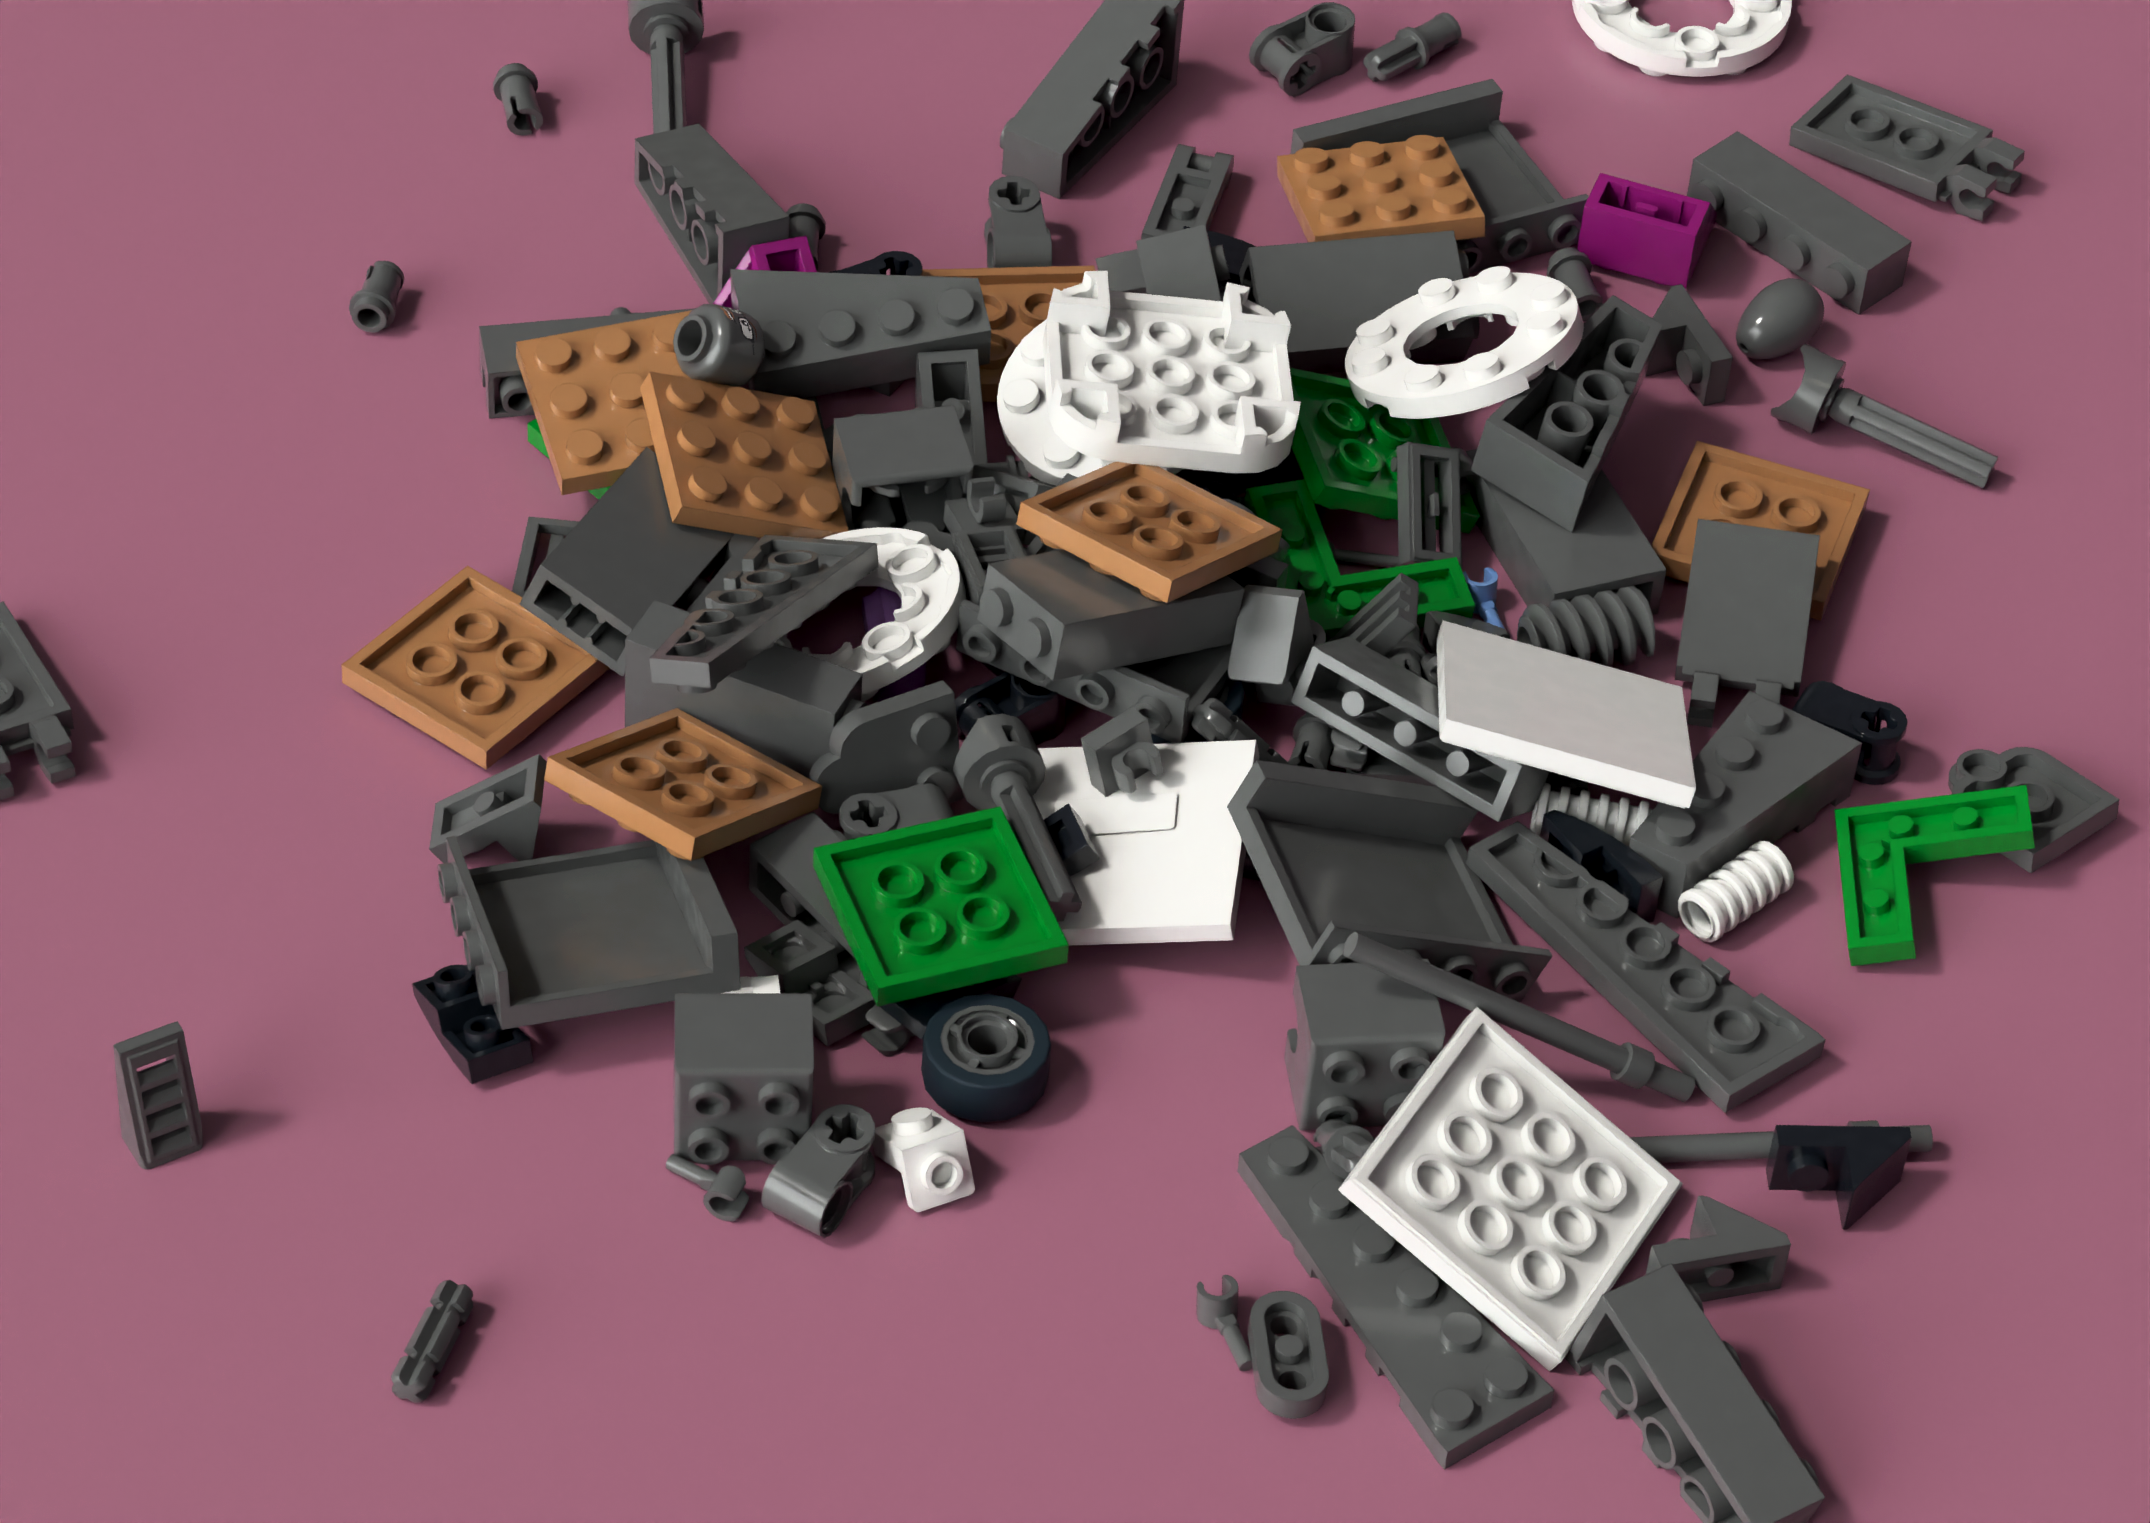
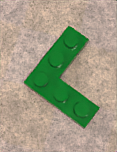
(1335, 597)
(1885, 837)

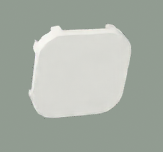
(1169, 378)

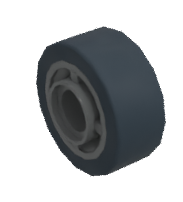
(986, 1058)

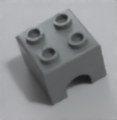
(900, 466)
(1357, 1043)
(741, 1075)

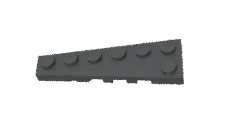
(774, 593)
(1673, 998)
(1441, 1356)

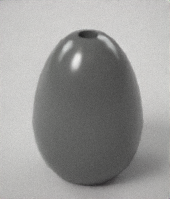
(1780, 319)

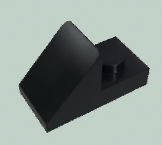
(1851, 1160)

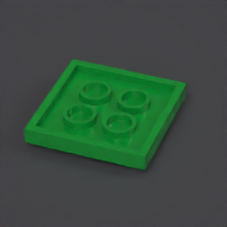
(1350, 448)
(939, 906)

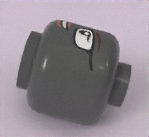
(719, 345)

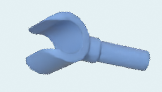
(1485, 596)

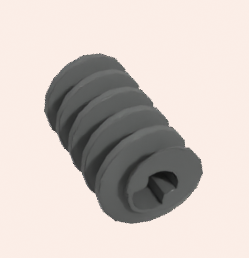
(1592, 626)

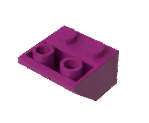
(1644, 230)

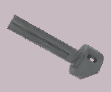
(666, 32)
(1823, 396)
(1008, 775)

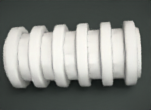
(1614, 818)
(1735, 891)

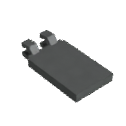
(1909, 146)
(1745, 613)
(30, 708)

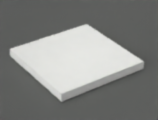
(1563, 715)
(1167, 881)
(1511, 1188)

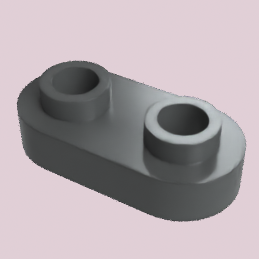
(1289, 1360)

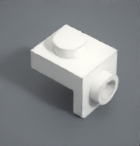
(928, 1155)

